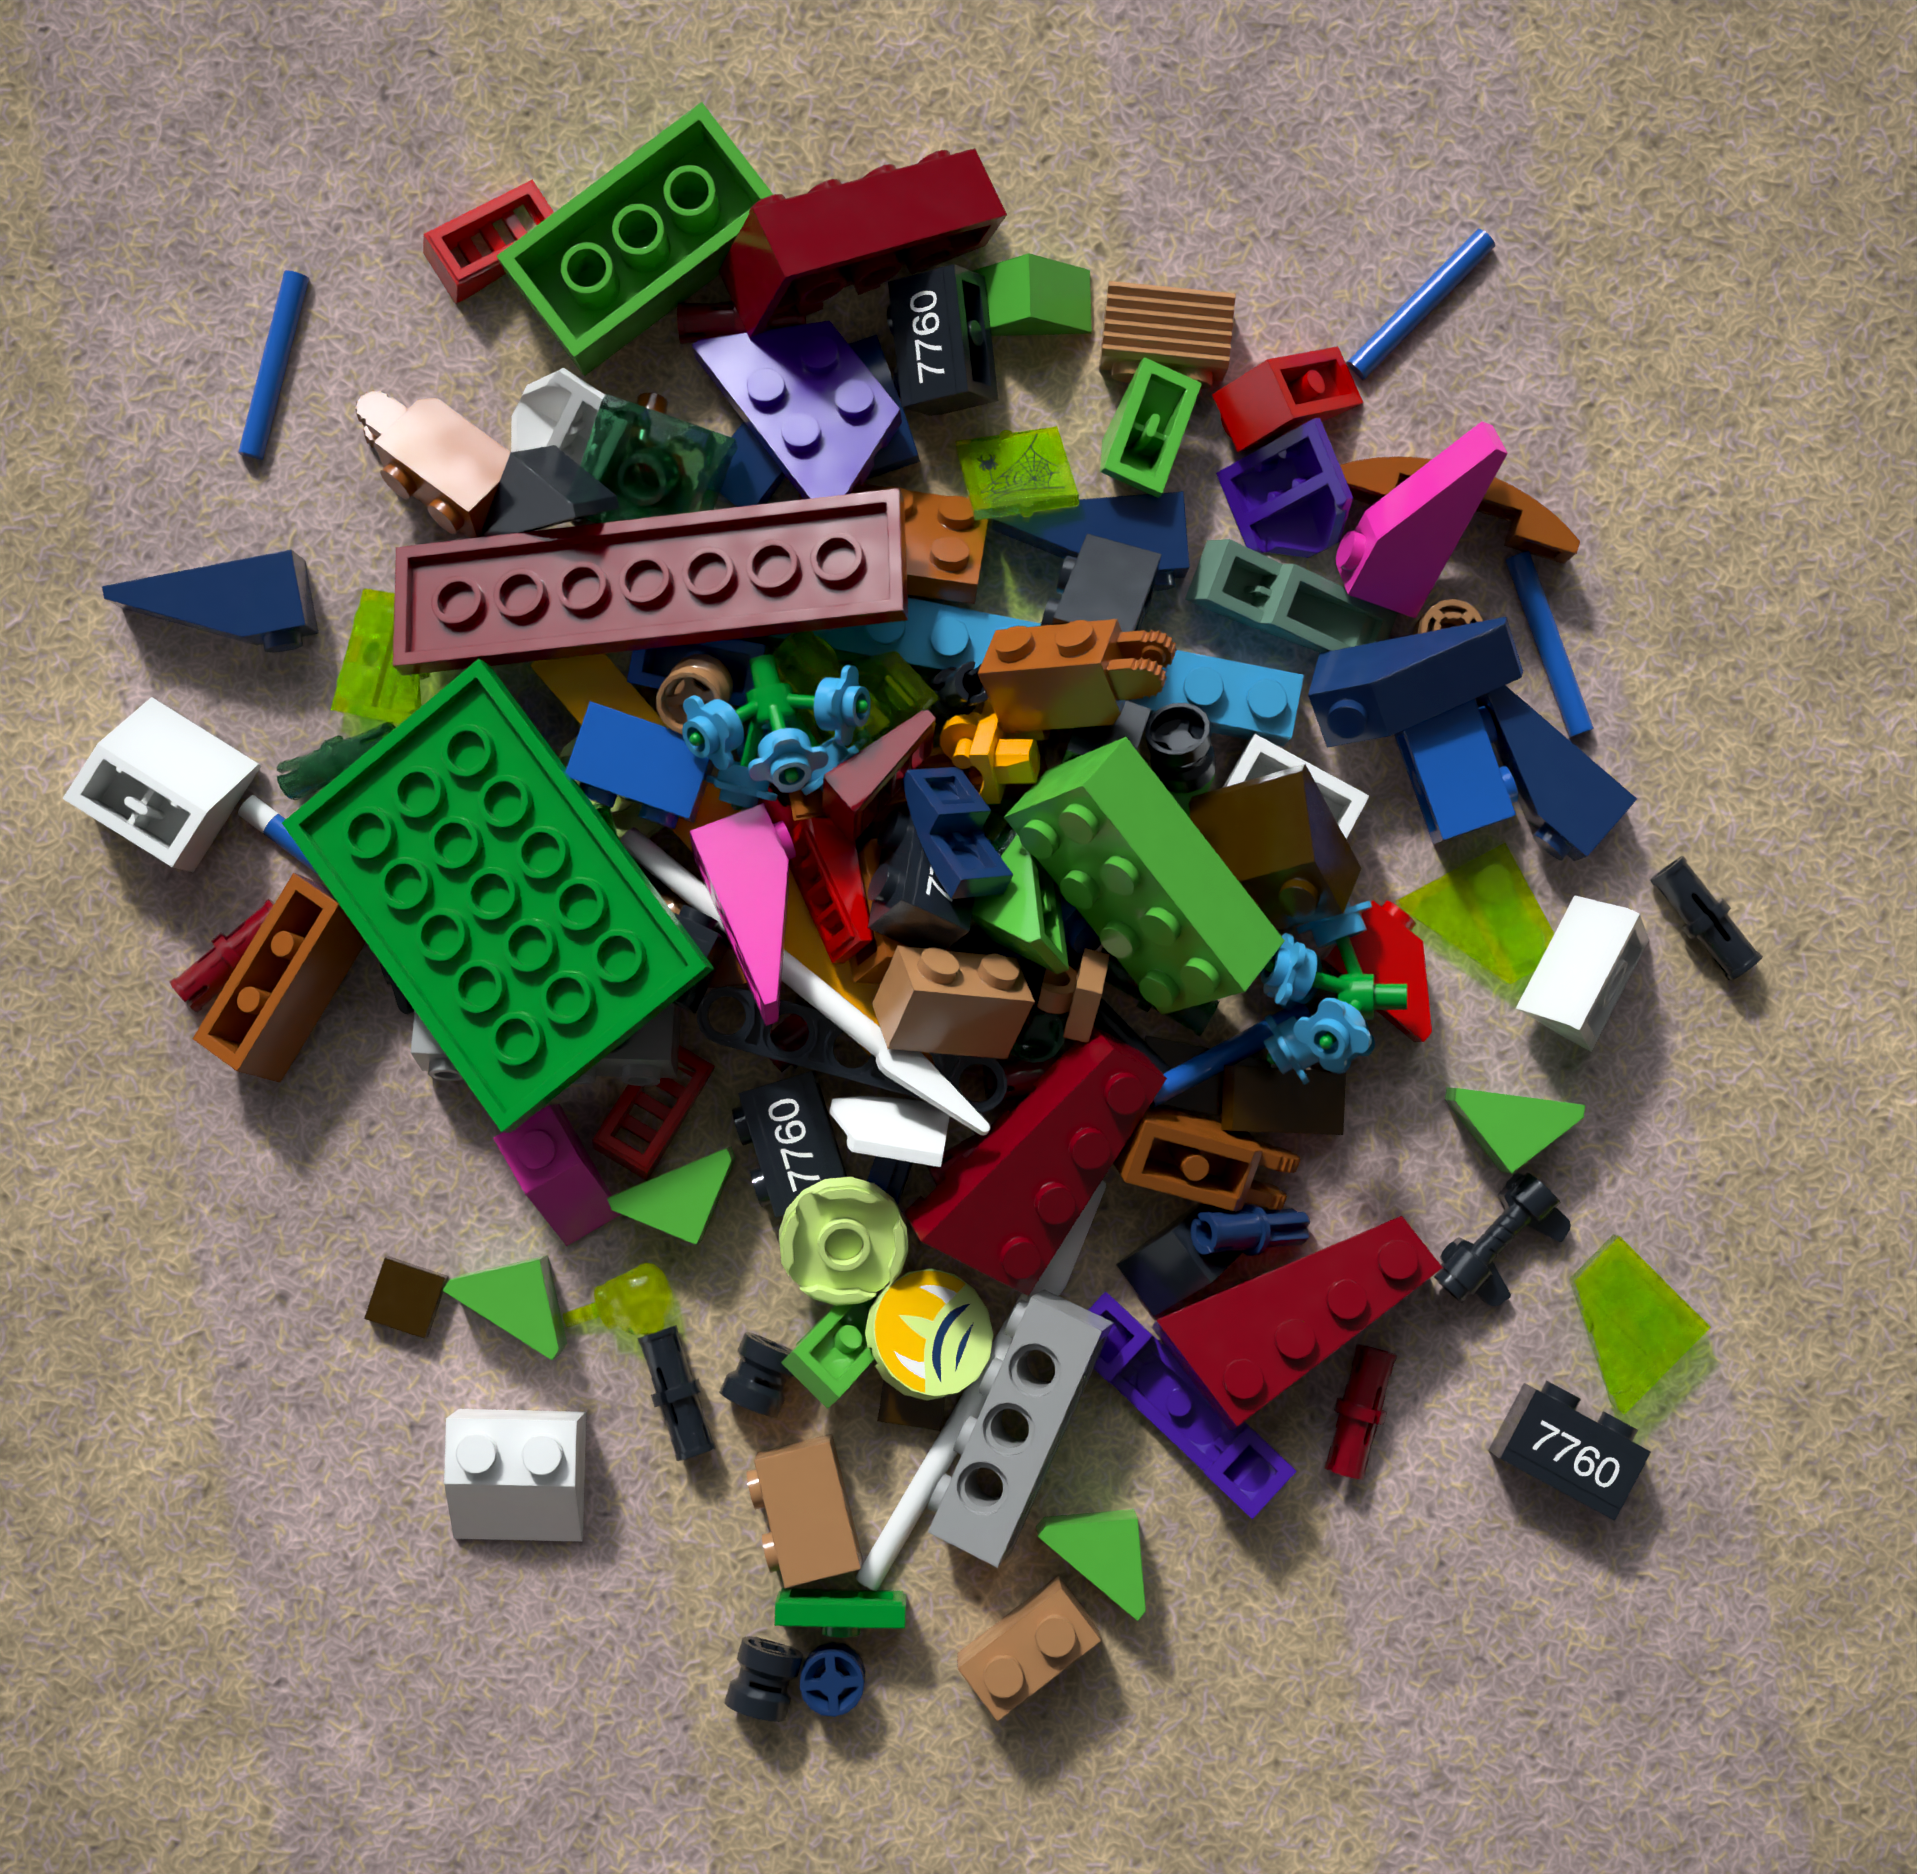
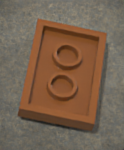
(941, 544)

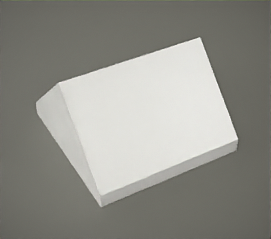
(1585, 969)

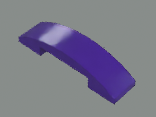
(1161, 1390)

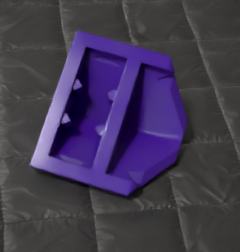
(1289, 494)

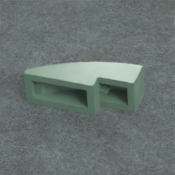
(1284, 600)

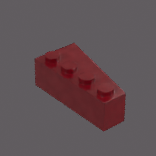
(858, 234)
(1041, 1164)
(1280, 1325)

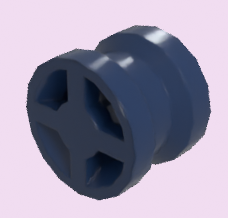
(832, 1692)

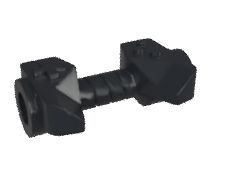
(1470, 1267)

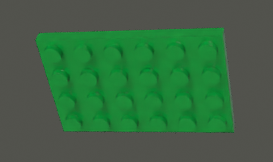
(496, 896)

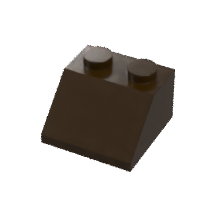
(1280, 845)

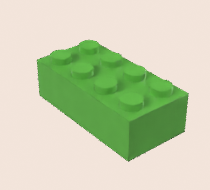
(636, 239)
(1144, 878)

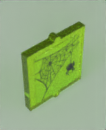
(1016, 473)

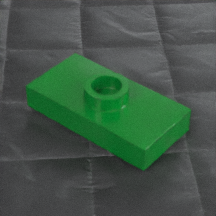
(840, 1610)

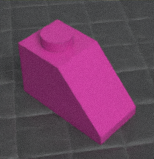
(557, 1174)

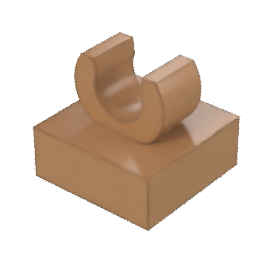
(1076, 994)

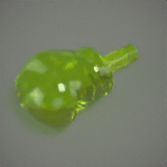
(631, 1301)

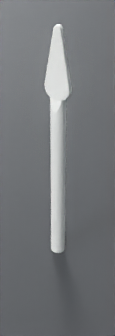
(905, 1067)
(970, 1404)

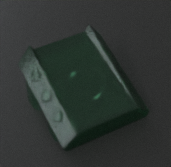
(655, 461)

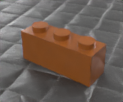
(282, 982)

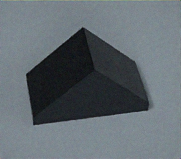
(542, 491)
(1170, 1266)

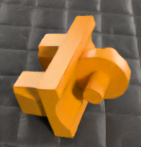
(998, 755)

